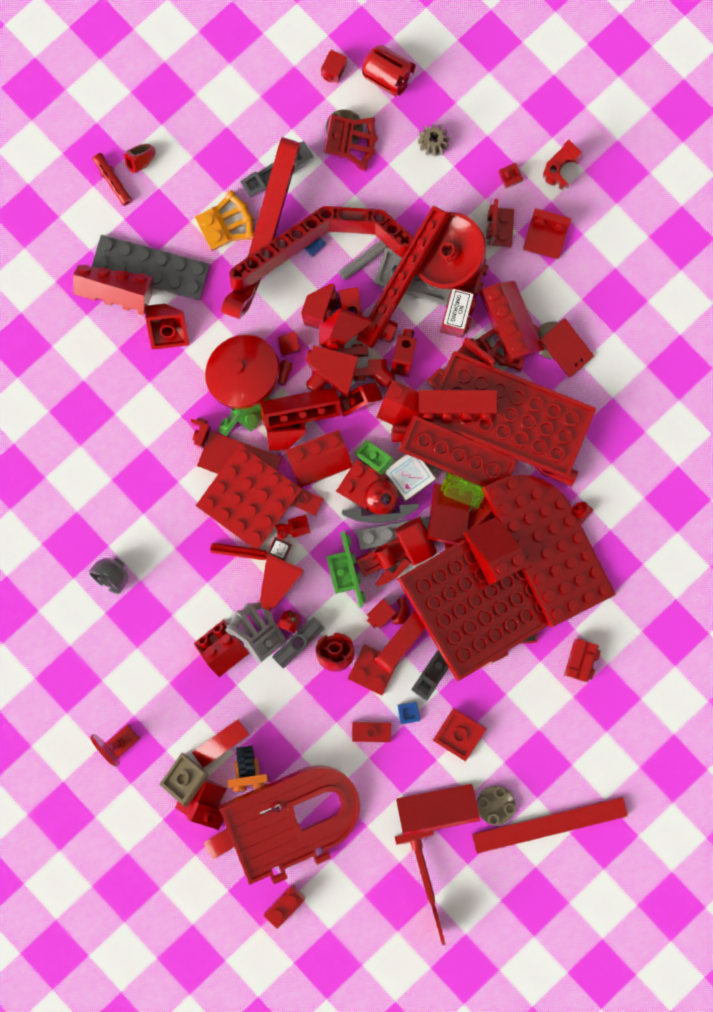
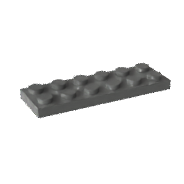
(169, 271)

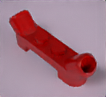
(376, 370)

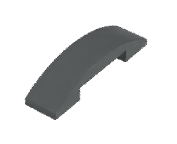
(257, 182)
(405, 510)
(430, 676)

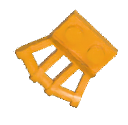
(214, 227)

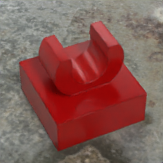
(510, 175)

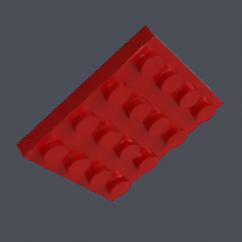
(248, 497)

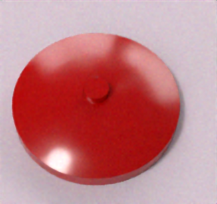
(455, 254)
(242, 371)

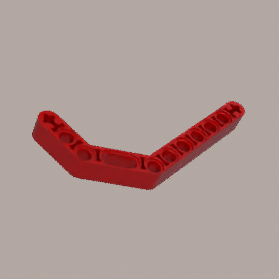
(312, 228)
(238, 303)

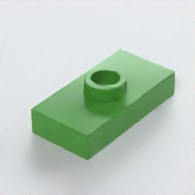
(374, 457)

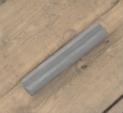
(362, 260)

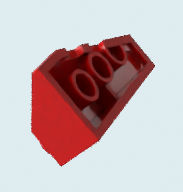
(399, 404)

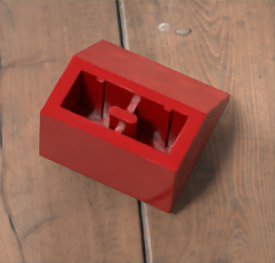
(319, 306)
(220, 649)

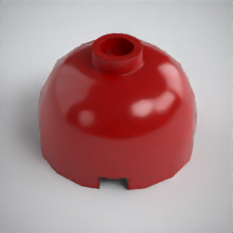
(335, 652)

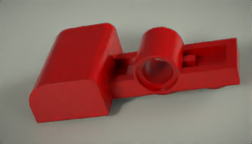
(410, 542)

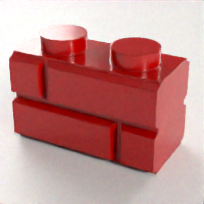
(582, 660)
(284, 906)

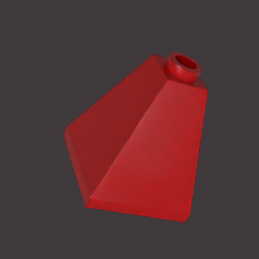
(278, 581)

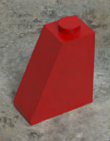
(333, 367)

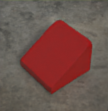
(289, 344)

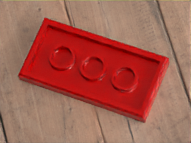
(220, 448)
(438, 809)

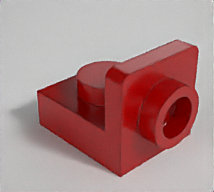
(200, 436)

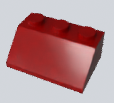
(319, 458)

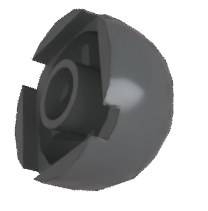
(110, 573)

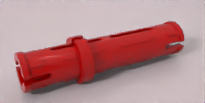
(107, 172)

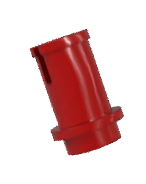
(285, 368)

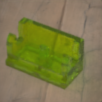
(462, 490)

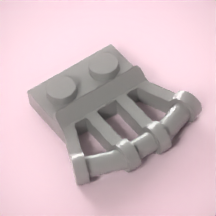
(260, 643)

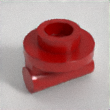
(582, 511)

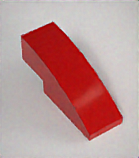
(220, 743)

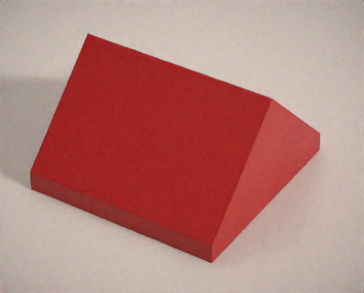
(209, 794)

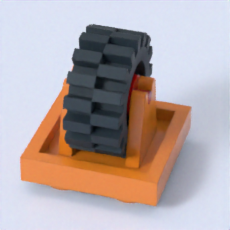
(247, 771)

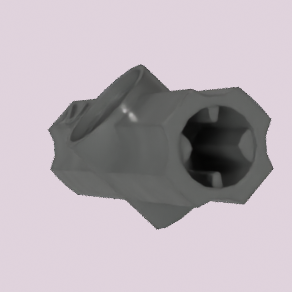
(289, 651)

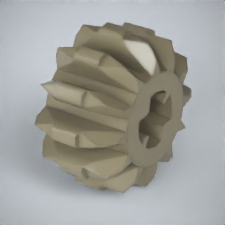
(433, 146)

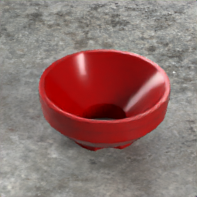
(374, 493)

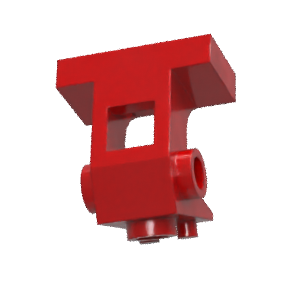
(566, 154)

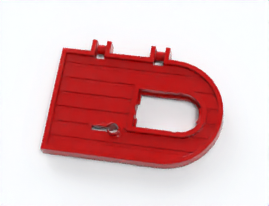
(275, 836)

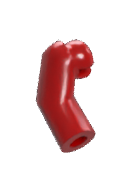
(403, 612)

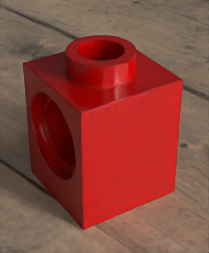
(333, 66)
(380, 614)

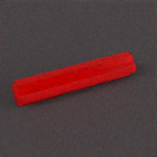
(238, 551)

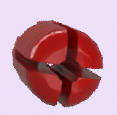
(387, 70)

